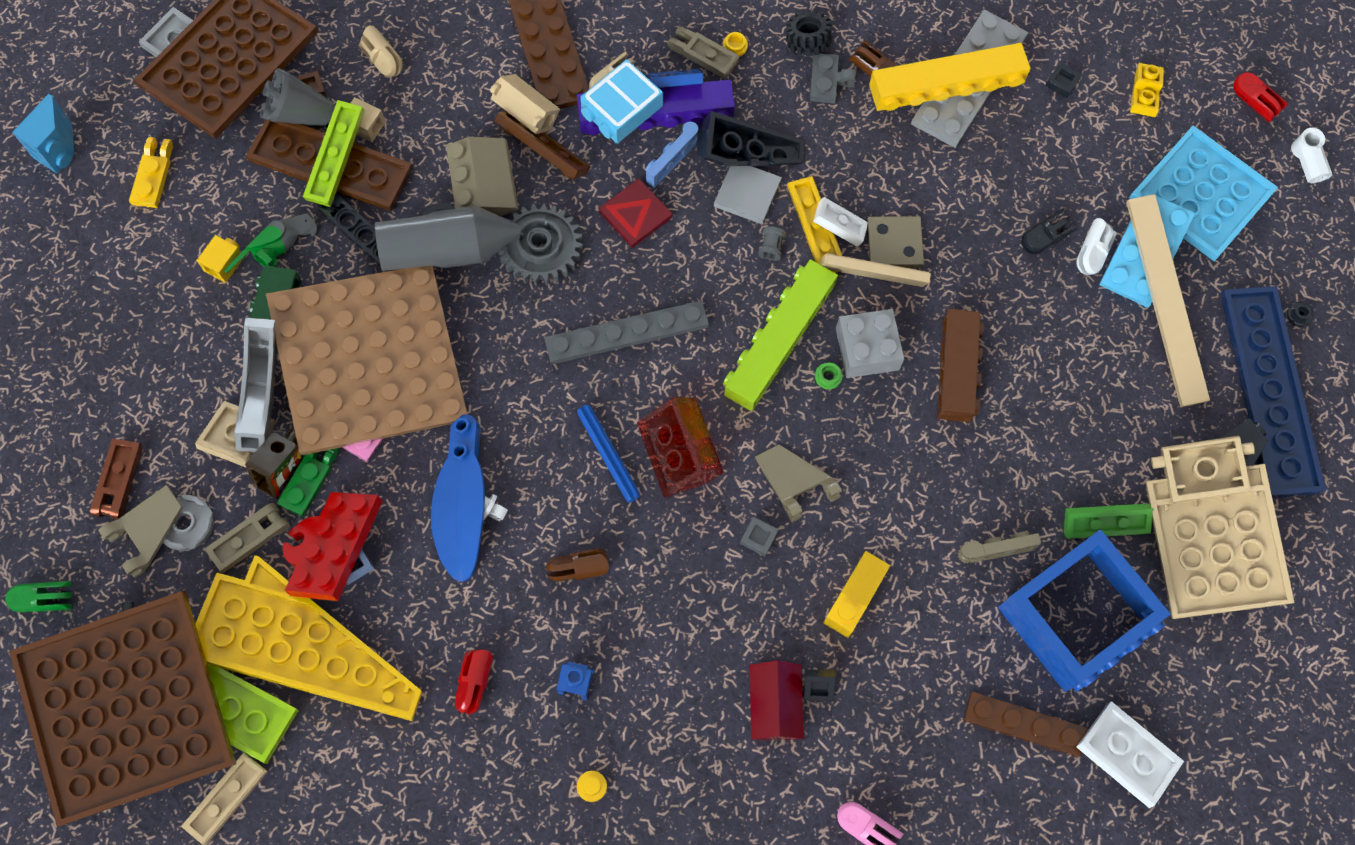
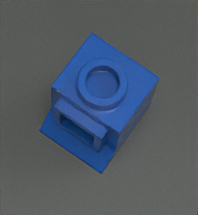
(575, 679)

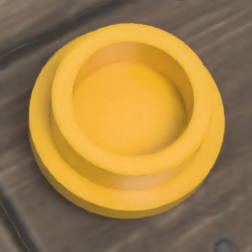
(736, 43)
(591, 786)

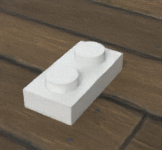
(840, 221)

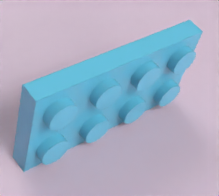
(1126, 272)

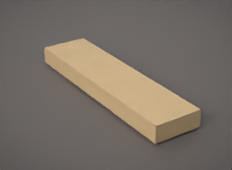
(875, 270)

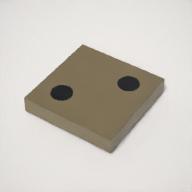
(896, 241)

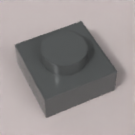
(759, 536)

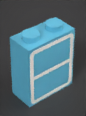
(621, 101)

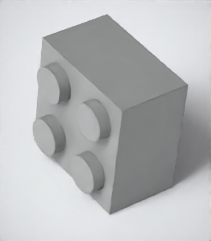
(869, 343)

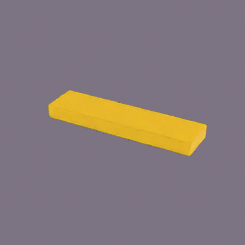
(806, 199)

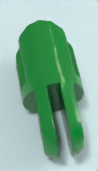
(33, 597)

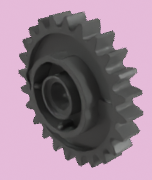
(553, 258)

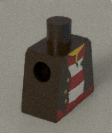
(274, 463)

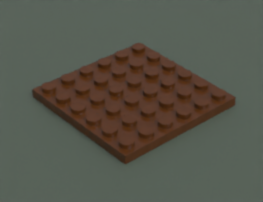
(122, 708)

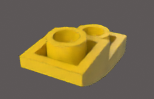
(1146, 89)

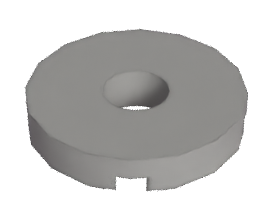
(199, 529)

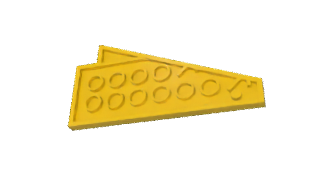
(295, 643)

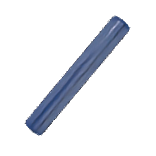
(608, 453)

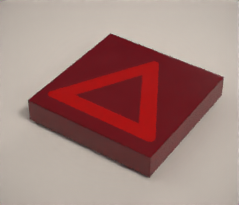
(635, 213)

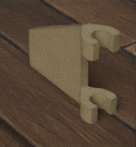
(792, 477)
(147, 528)

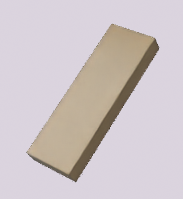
(224, 799)

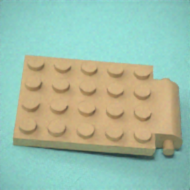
(1217, 530)

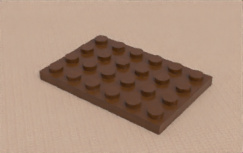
(225, 60)

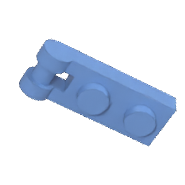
(672, 155)

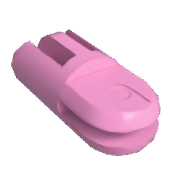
(861, 823)

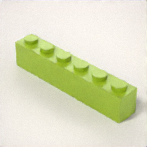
(780, 335)

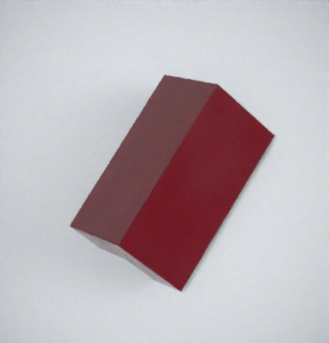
(776, 701)

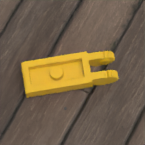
(151, 174)

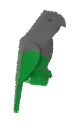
(277, 239)

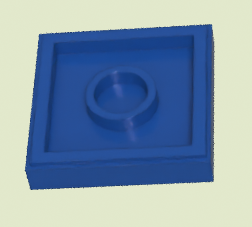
(676, 78)

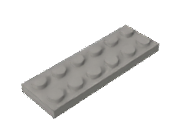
(952, 117)

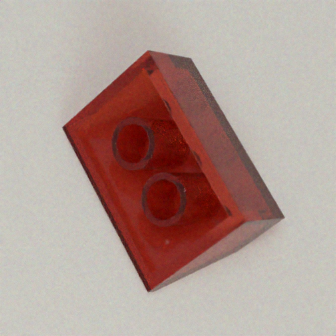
(680, 446)

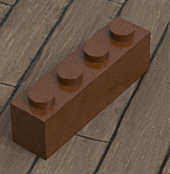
(959, 365)

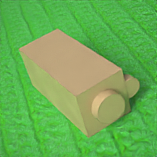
(524, 103)

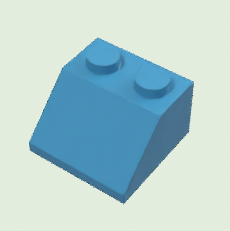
(47, 135)

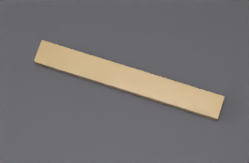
(1168, 301)

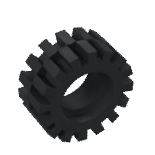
(808, 22)

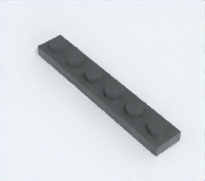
(626, 332)

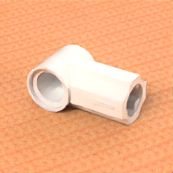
(1311, 155)

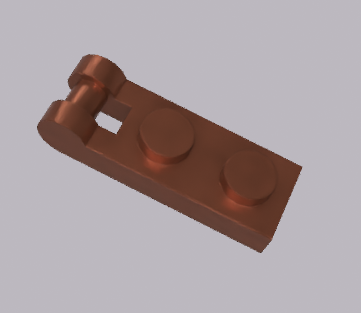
(116, 478)

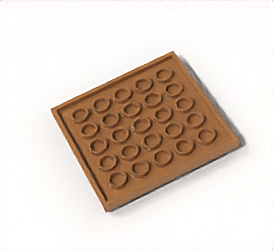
(366, 358)

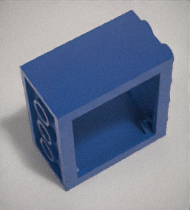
(1047, 645)

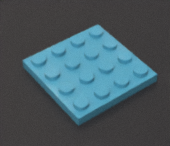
(1210, 184)

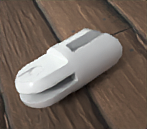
(1095, 247)

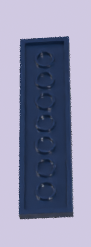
(1273, 390)

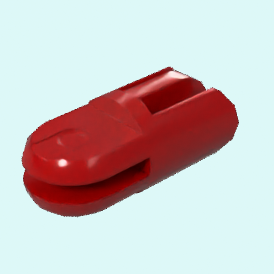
(1259, 95)
(473, 680)

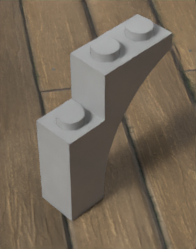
(257, 384)

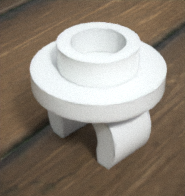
(494, 510)

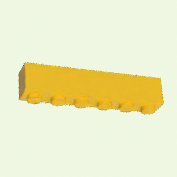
(949, 77)

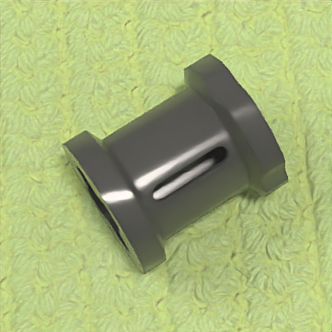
(772, 243)

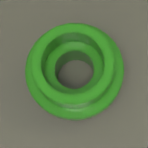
(828, 368)

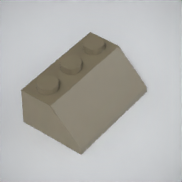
(482, 174)

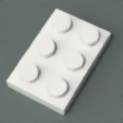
(1130, 754)

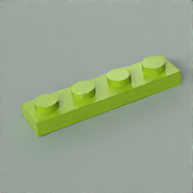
(333, 153)

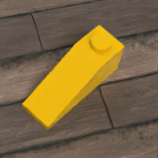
(856, 594)

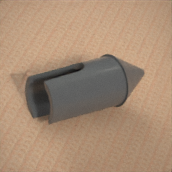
(443, 238)

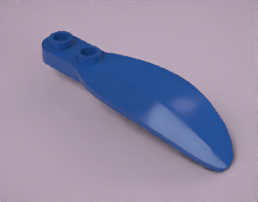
(459, 501)

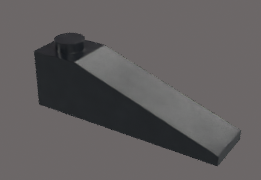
(746, 144)

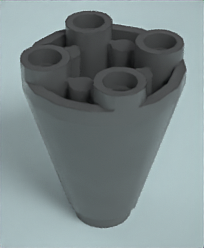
(294, 102)

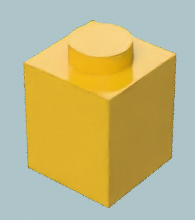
(218, 257)

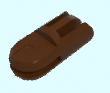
(870, 58)
(578, 565)

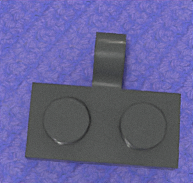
(827, 78)

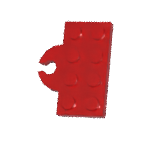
(330, 545)

